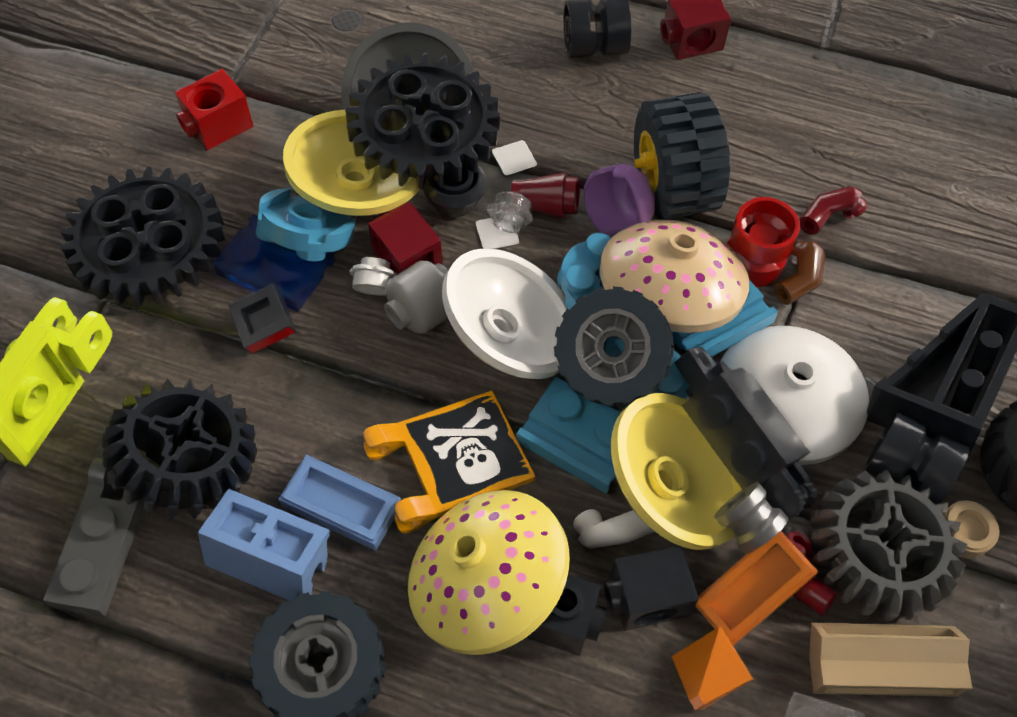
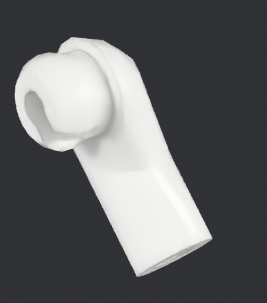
(614, 531)

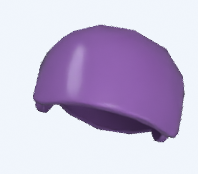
(618, 198)

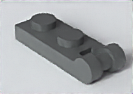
(94, 548)

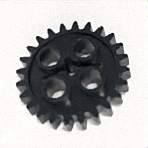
(423, 120)
(143, 236)

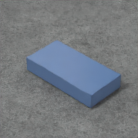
(340, 502)

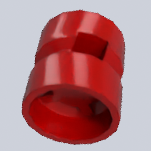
(764, 238)

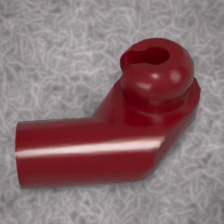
(824, 205)

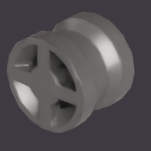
(751, 518)

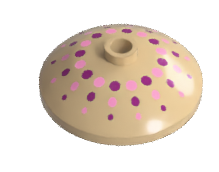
(681, 270)

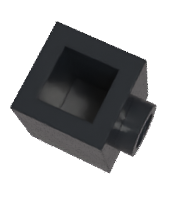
(572, 618)

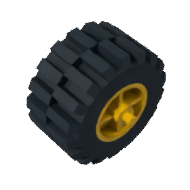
(683, 153)

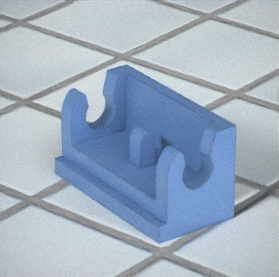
(263, 545)

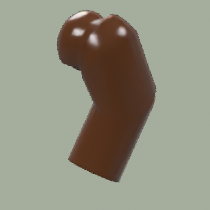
(808, 275)

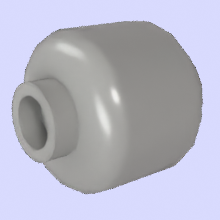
(417, 297)

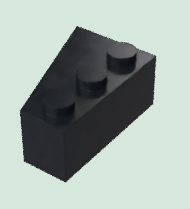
(955, 375)

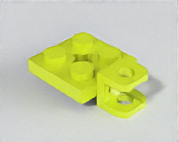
(43, 377)

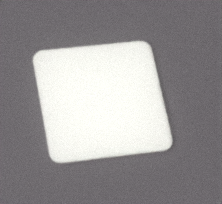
(514, 157)
(492, 237)

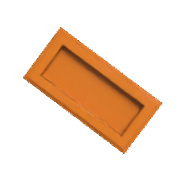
(755, 587)

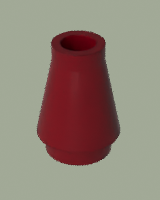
(551, 194)

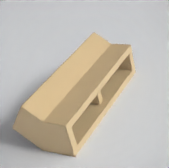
(889, 660)

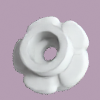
(372, 276)

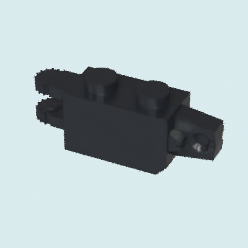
(746, 431)

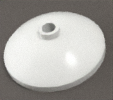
(505, 311)
(826, 407)

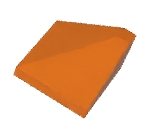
(710, 669)

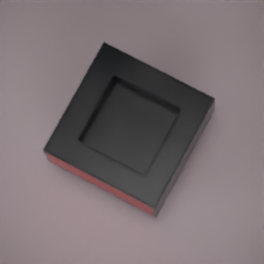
(262, 319)

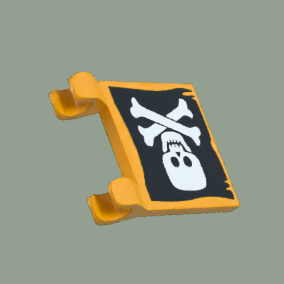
(455, 455)

